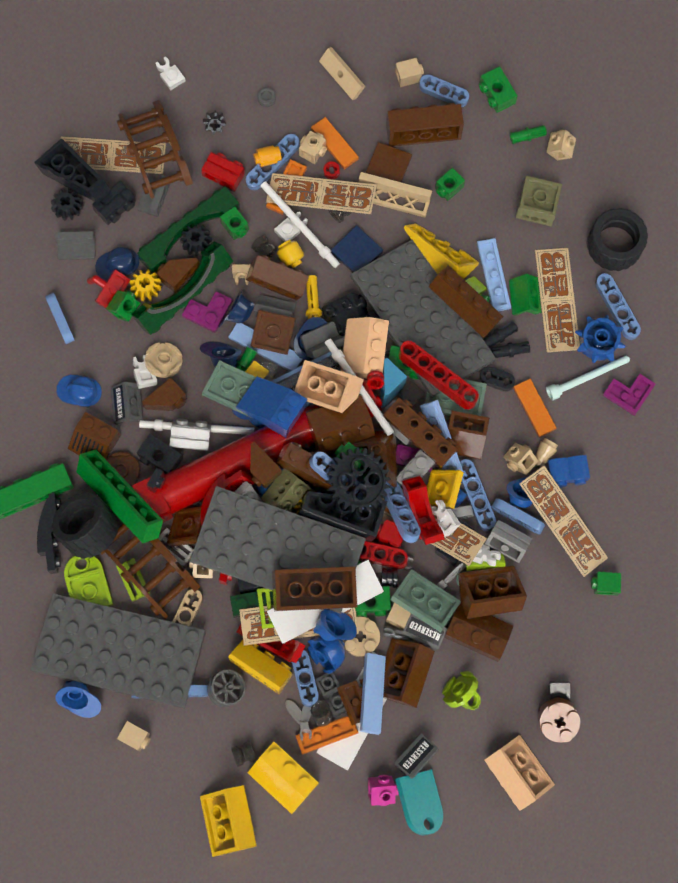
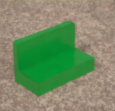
(525, 295)

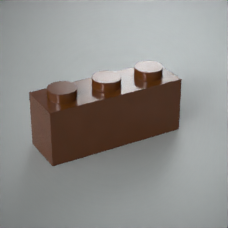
(277, 277)

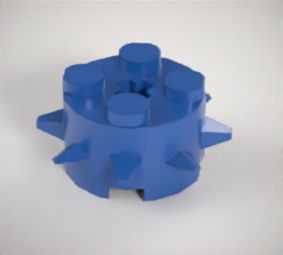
(609, 343)

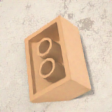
(365, 345)
(328, 386)
(519, 772)

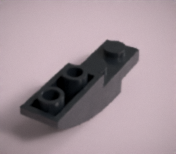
(45, 539)

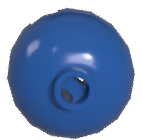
(327, 653)

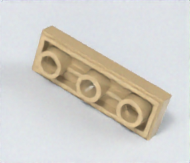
(342, 73)

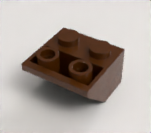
(468, 433)

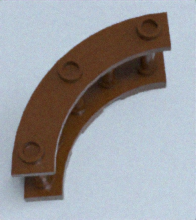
(167, 136)
(156, 549)

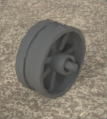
(226, 688)

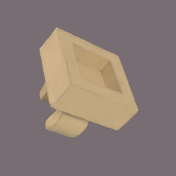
(240, 271)

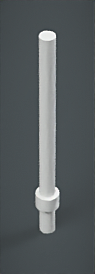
(323, 250)
(339, 357)
(159, 425)

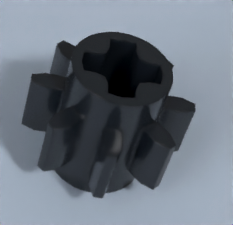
(218, 124)

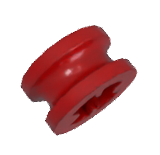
(335, 166)
(375, 380)

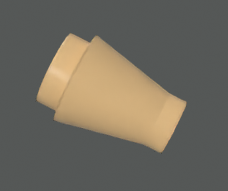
(545, 451)

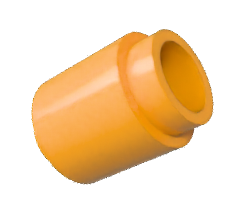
(267, 156)

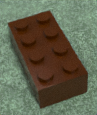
(424, 124)
(314, 589)

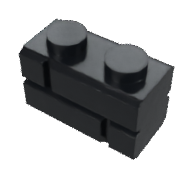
(114, 204)

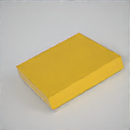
(444, 486)

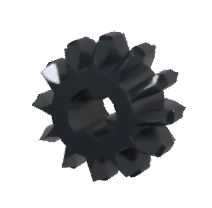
(66, 204)
(201, 235)

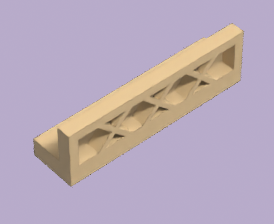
(398, 189)

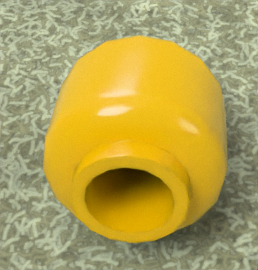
(290, 253)

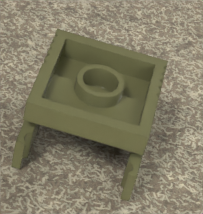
(538, 201)
(286, 491)

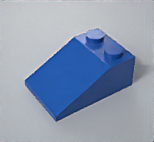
(272, 405)

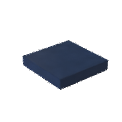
(356, 250)

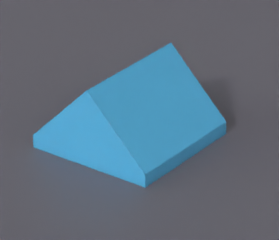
(393, 382)

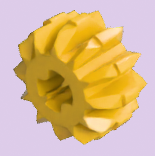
(143, 279)

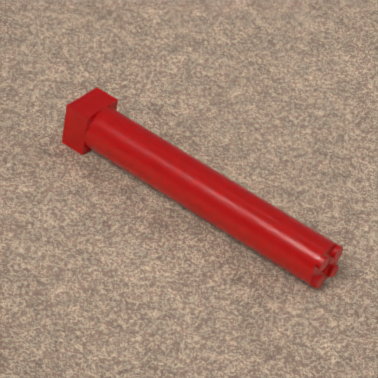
(192, 481)

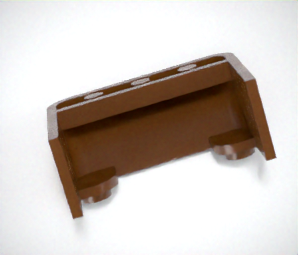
(382, 446)

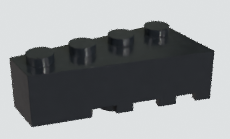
(70, 170)
(324, 510)

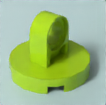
(460, 691)

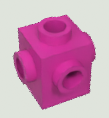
(382, 790)

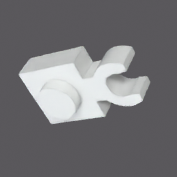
(170, 75)
(288, 230)
(142, 375)
(445, 518)
(486, 555)

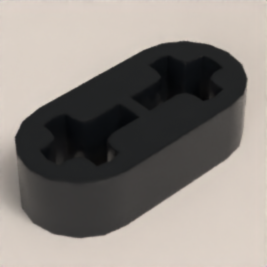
(499, 374)

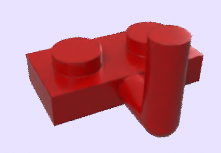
(115, 282)

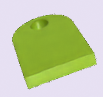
(88, 583)

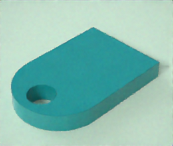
(420, 802)

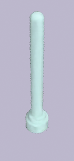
(554, 391)

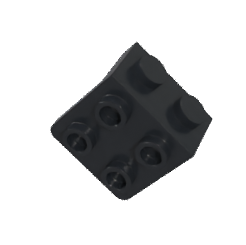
(345, 308)

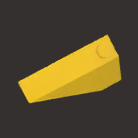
(439, 253)

